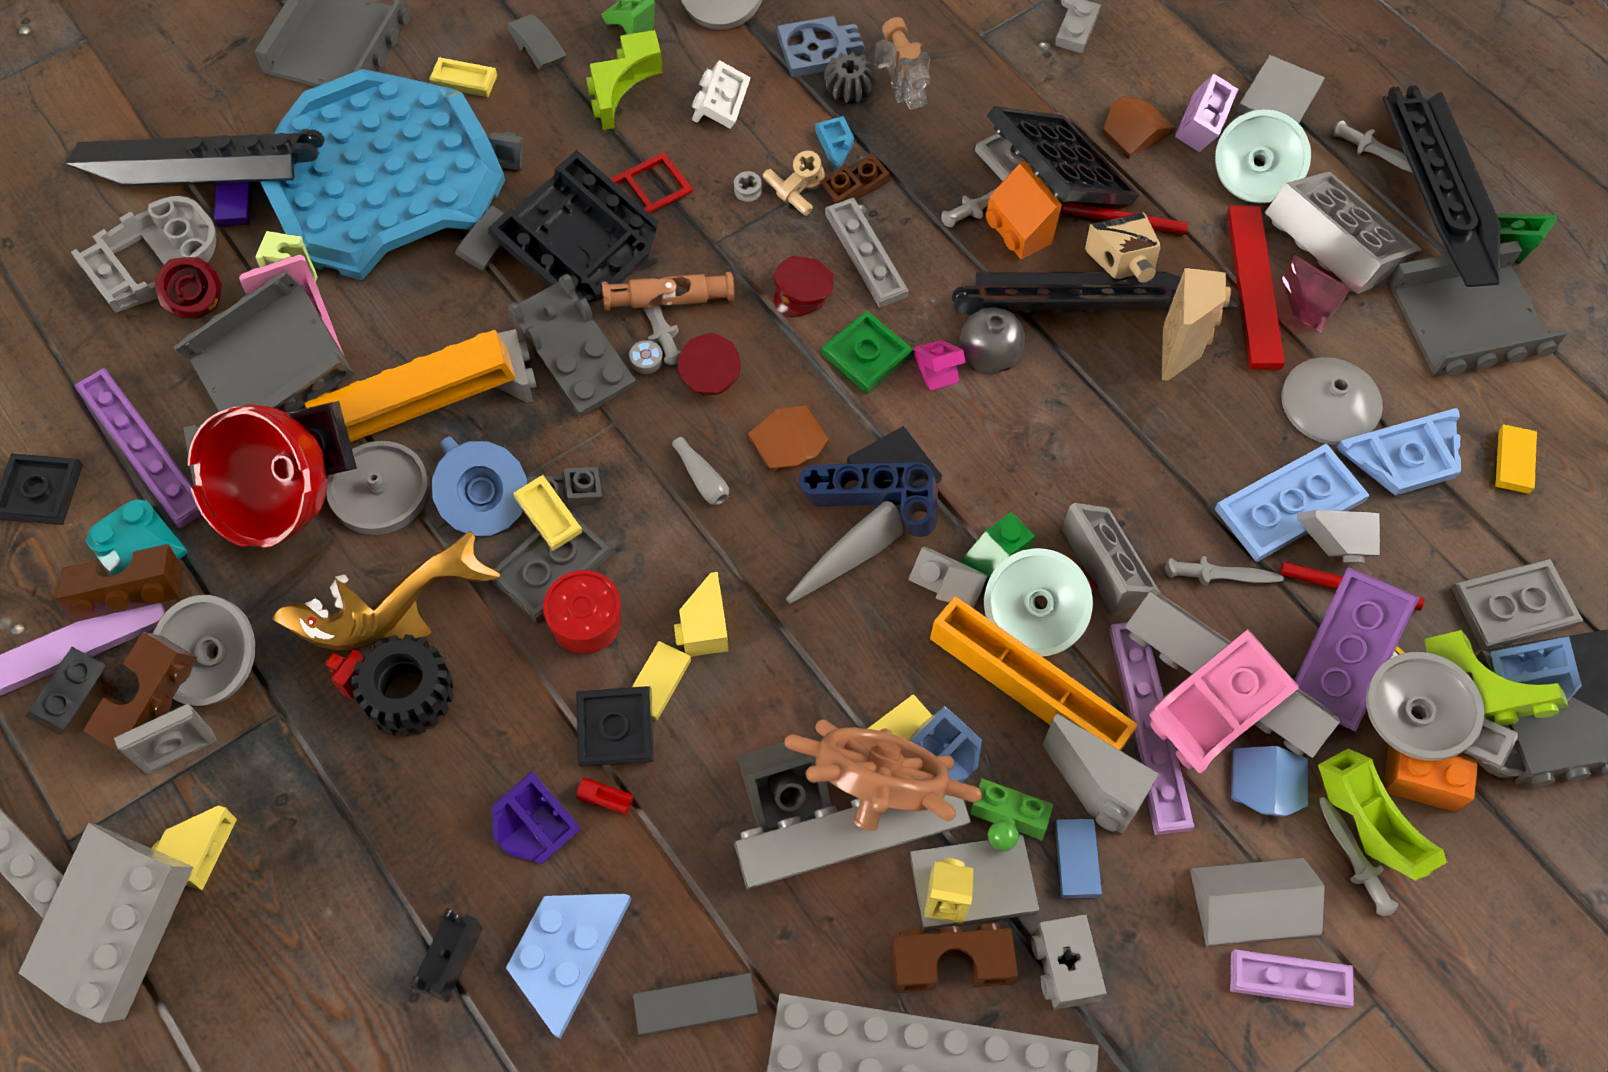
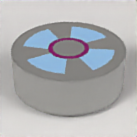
(646, 357)

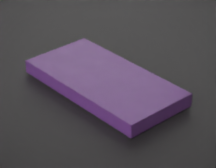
(1353, 643)

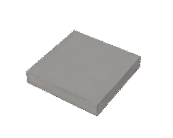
(165, 739)

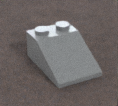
(1099, 774)

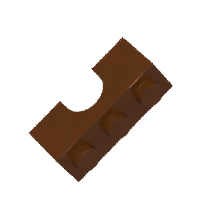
(149, 579)
(160, 671)
(986, 952)

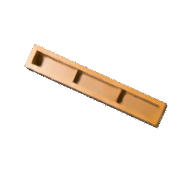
(422, 385)
(1026, 674)

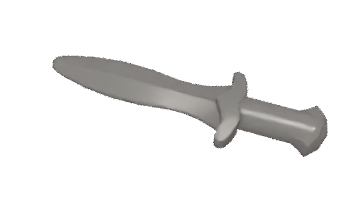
(1370, 144)
(969, 207)
(663, 334)
(1208, 572)
(1364, 870)

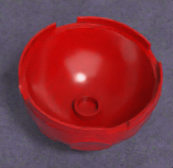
(257, 475)

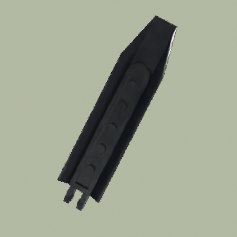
(197, 158)
(1448, 183)
(1067, 291)

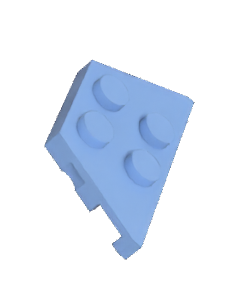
(1409, 453)
(564, 952)

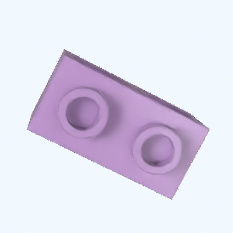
(1206, 113)

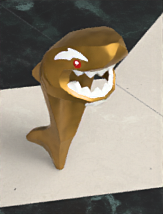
(393, 613)

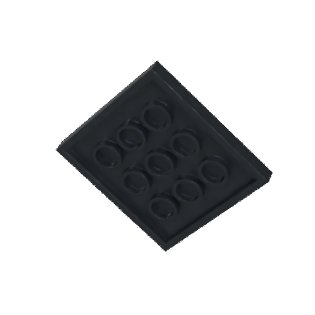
(1062, 157)

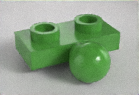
(1011, 814)

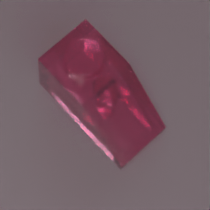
(1312, 293)

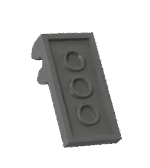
(571, 346)

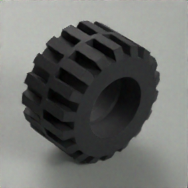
(391, 661)

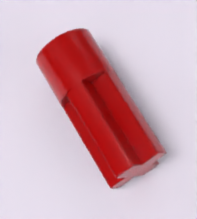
(605, 796)

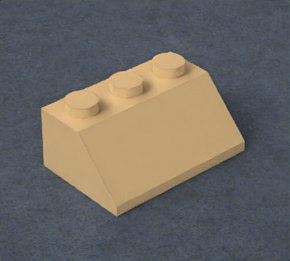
(1192, 318)

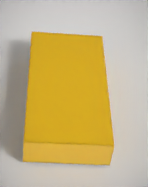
(1516, 459)

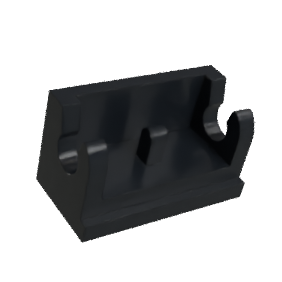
(447, 956)

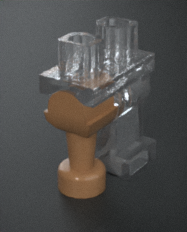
(904, 63)

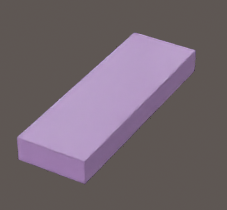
(1291, 978)

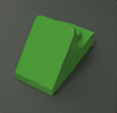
(633, 15)

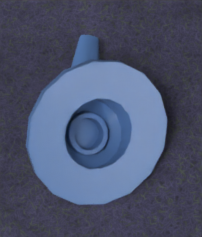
(477, 486)

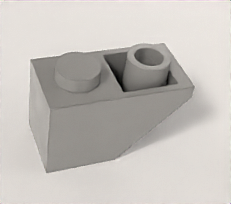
(525, 378)

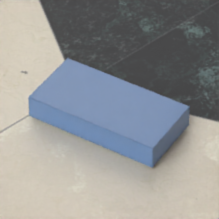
(1077, 858)

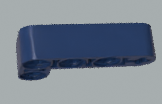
(868, 493)

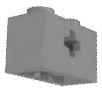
(1074, 940)

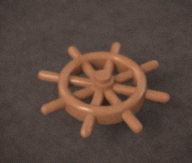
(882, 772)

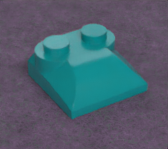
(128, 530)

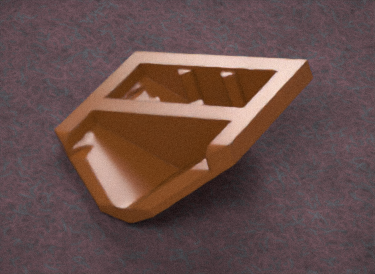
(1135, 125)
(788, 438)

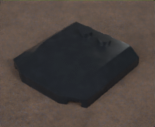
(578, 228)

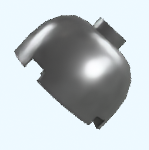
(992, 340)

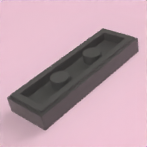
(695, 1004)

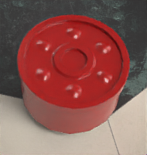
(583, 611)

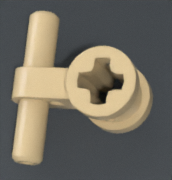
(802, 178)

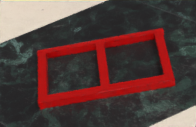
(661, 158)

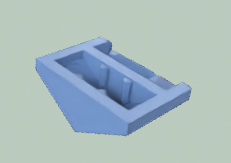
(1540, 664)
(950, 736)
(1269, 780)

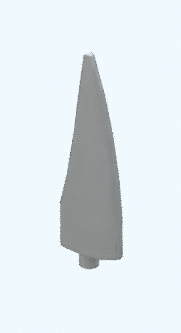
(855, 547)

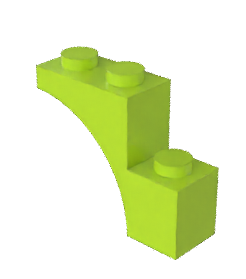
(611, 79)
(1502, 698)
(1383, 830)

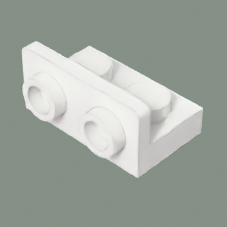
(721, 94)

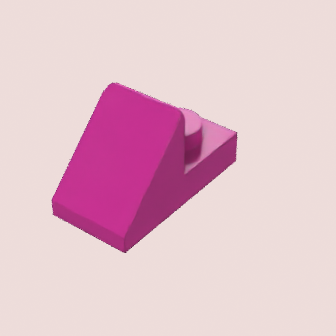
(938, 363)

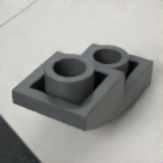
(539, 42)
(478, 246)
(575, 486)

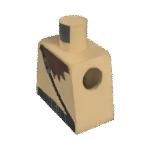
(1125, 246)

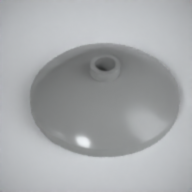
(1322, 409)
(200, 626)
(1439, 692)

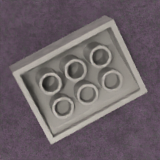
(1340, 230)
(105, 924)

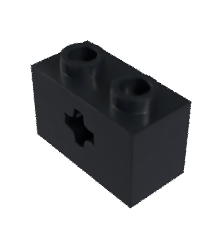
(65, 690)

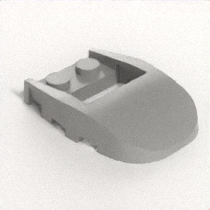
(170, 227)

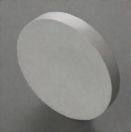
(720, 13)
(383, 490)

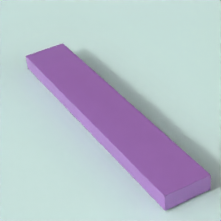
(140, 446)

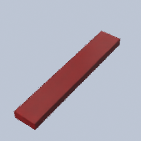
(1255, 288)

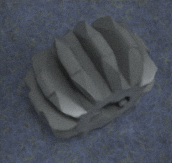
(849, 77)

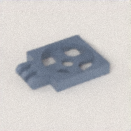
(844, 40)

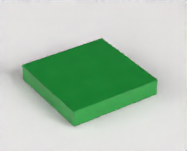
(867, 351)

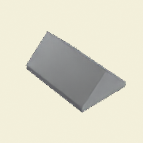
(1107, 556)
(1258, 901)

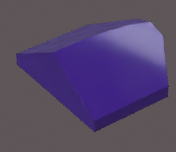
(531, 821)

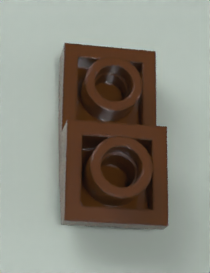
(856, 181)

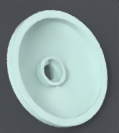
(1263, 135)
(1033, 573)

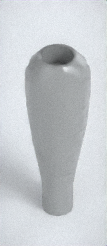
(707, 480)

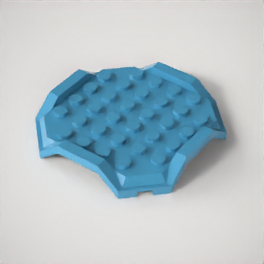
(391, 169)

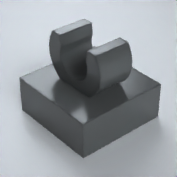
(508, 149)

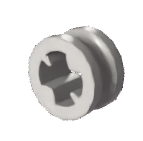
(744, 179)

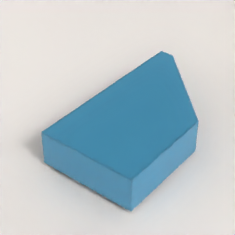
(835, 139)

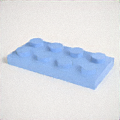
(1267, 510)

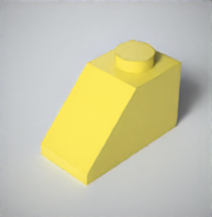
(703, 620)
(198, 842)
(949, 891)

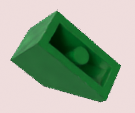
(997, 544)

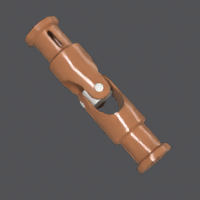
(654, 292)

